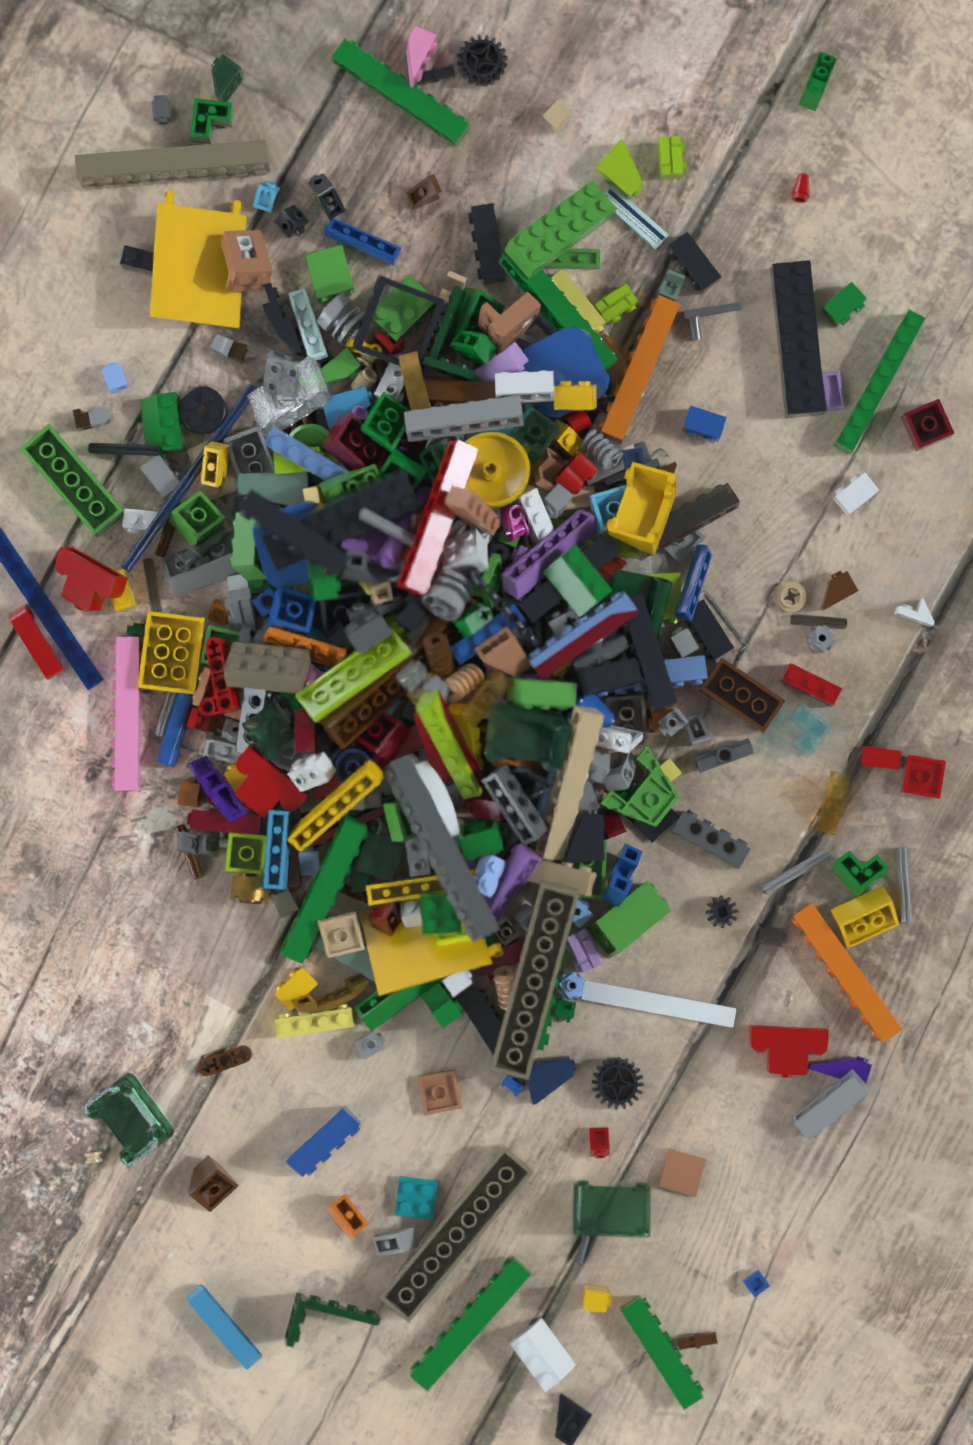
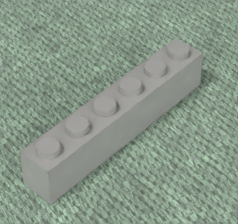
(463, 418)

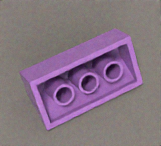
(515, 875)

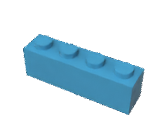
(277, 850)

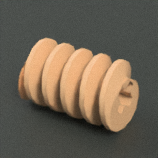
(463, 681)
(504, 980)

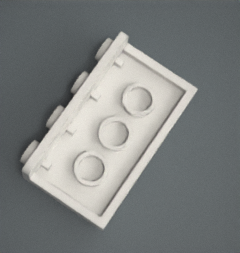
(618, 738)

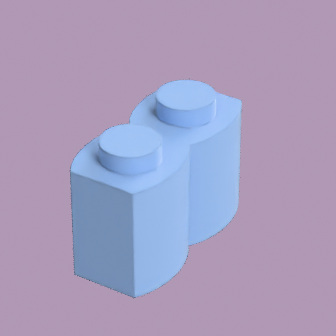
(488, 872)

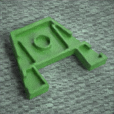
(651, 798)

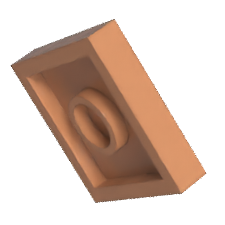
(439, 1092)
(682, 1172)

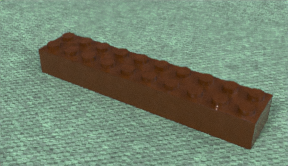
(371, 702)

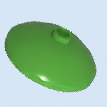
(312, 436)

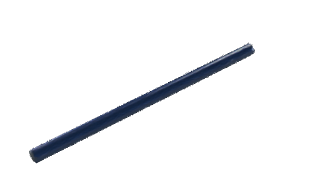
(185, 483)

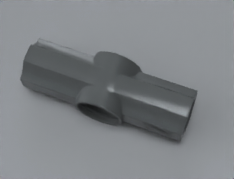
(600, 653)
(736, 751)

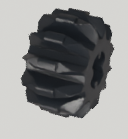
(715, 914)

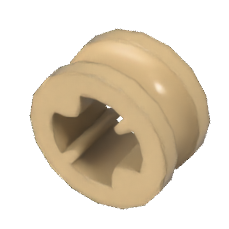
(366, 360)
(93, 1157)

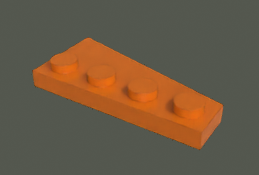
(319, 652)

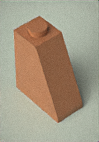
(504, 653)

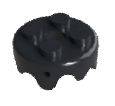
(204, 423)

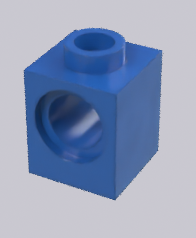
(259, 602)

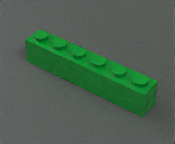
(661, 1351)

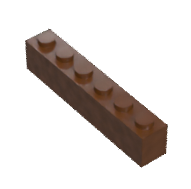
(458, 392)

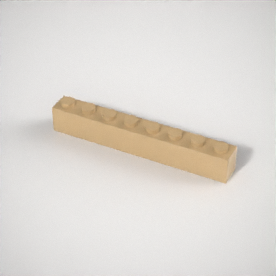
(569, 783)

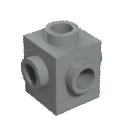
(814, 642)

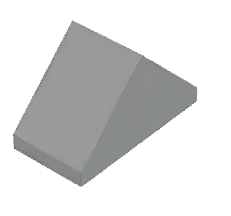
(696, 729)

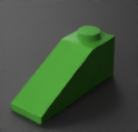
(341, 368)

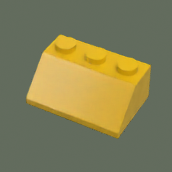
(865, 917)

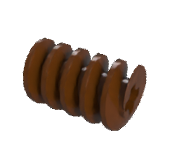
(438, 654)

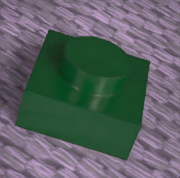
(137, 629)

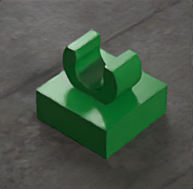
(565, 1009)

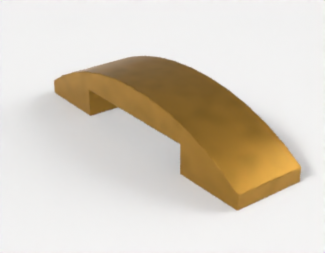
(414, 381)
(353, 986)

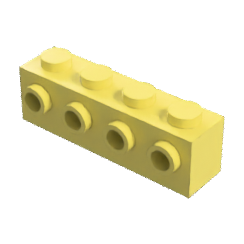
(315, 1022)

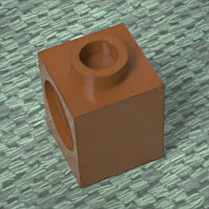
(189, 793)

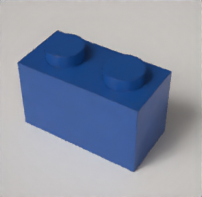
(704, 424)

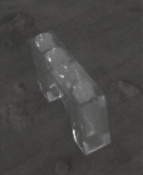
(312, 395)

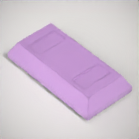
(833, 391)

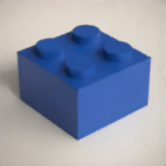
(291, 611)

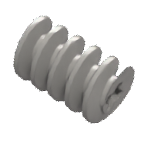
(601, 450)

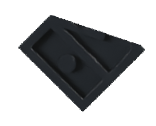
(570, 1420)

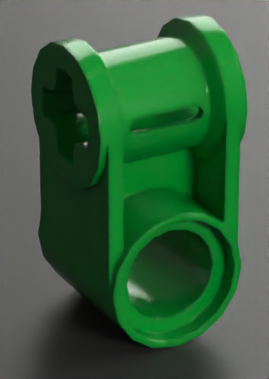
(473, 619)

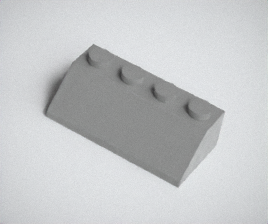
(211, 568)

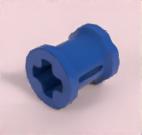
(513, 1084)

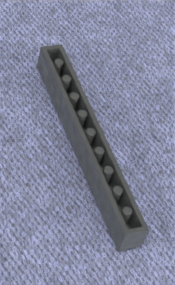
(440, 848)

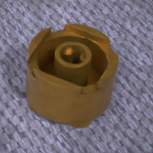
(249, 889)

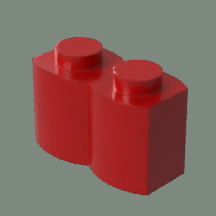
(575, 473)

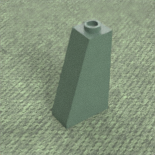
(277, 488)
(356, 960)

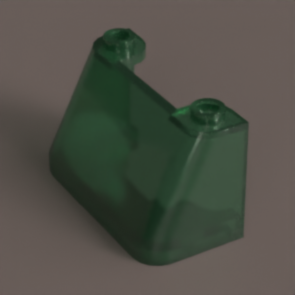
(527, 735)
(131, 1118)
(611, 1210)

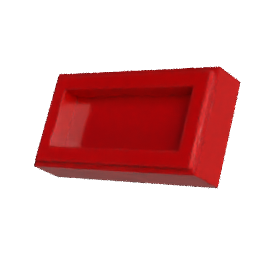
(880, 758)

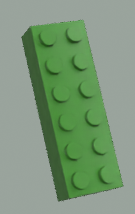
(560, 229)
(73, 480)

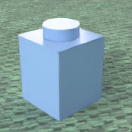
(115, 377)

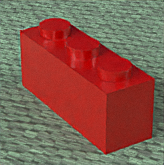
(810, 684)

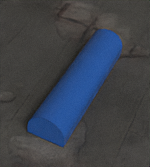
(362, 241)
(693, 583)
(175, 730)

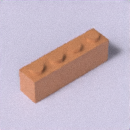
(472, 510)

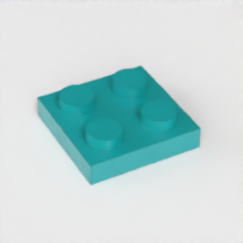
(416, 1197)

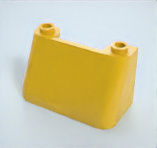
(644, 507)

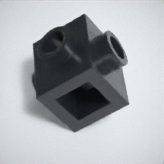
(292, 221)

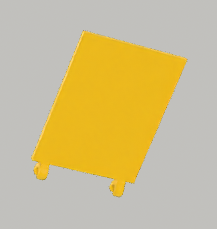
(191, 266)
(415, 958)

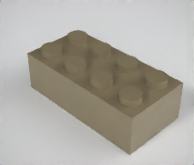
(267, 667)

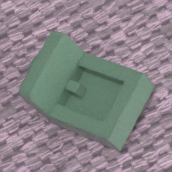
(671, 285)

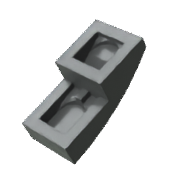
(198, 844)

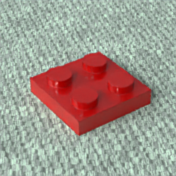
(923, 776)

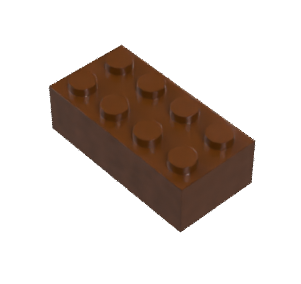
(742, 695)

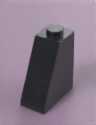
(588, 839)

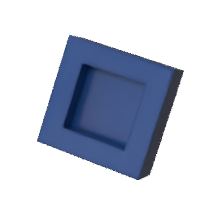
(756, 1283)

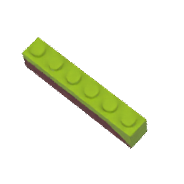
(450, 744)

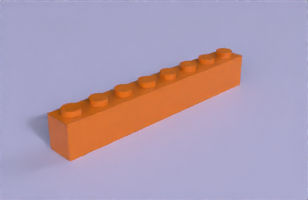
(640, 368)
(846, 972)

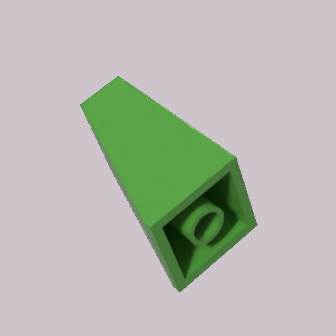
(630, 920)

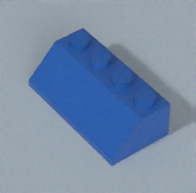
(323, 1142)

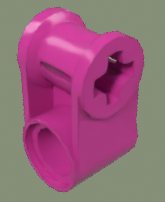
(515, 524)

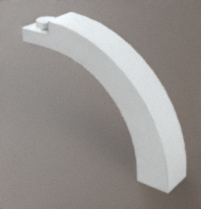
(439, 796)

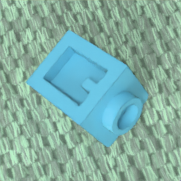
(266, 196)

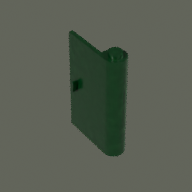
(654, 591)

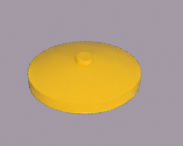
(499, 469)

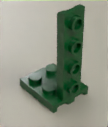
(443, 339)
(331, 1307)

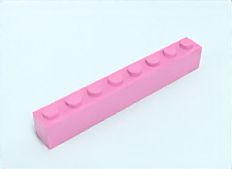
(127, 714)

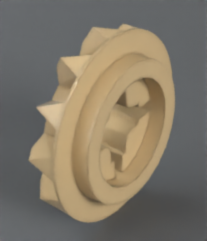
(794, 588)

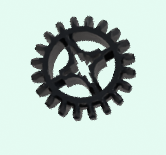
(488, 46)
(601, 1081)

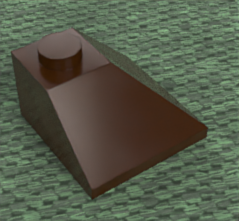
(210, 1184)

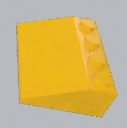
(171, 653)

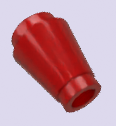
(801, 188)

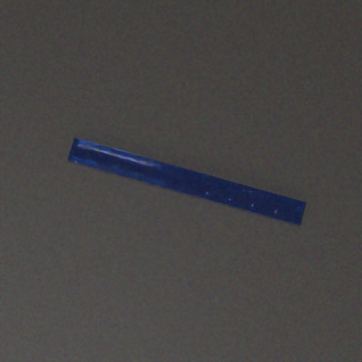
(48, 614)

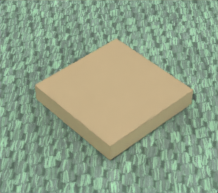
(341, 934)

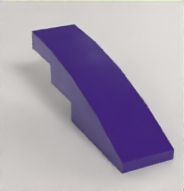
(217, 789)

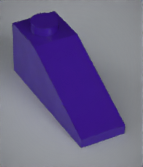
(841, 1067)

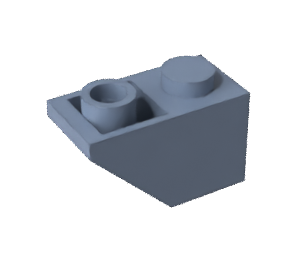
(309, 861)

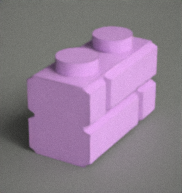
(583, 950)

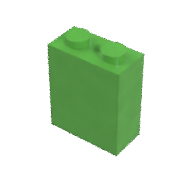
(330, 273)

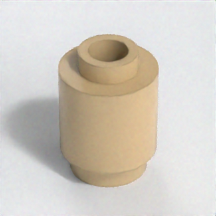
(365, 378)

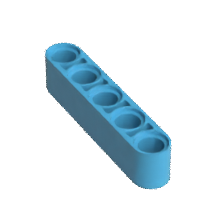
(224, 1326)

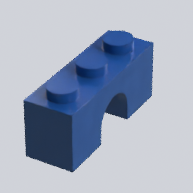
(619, 879)

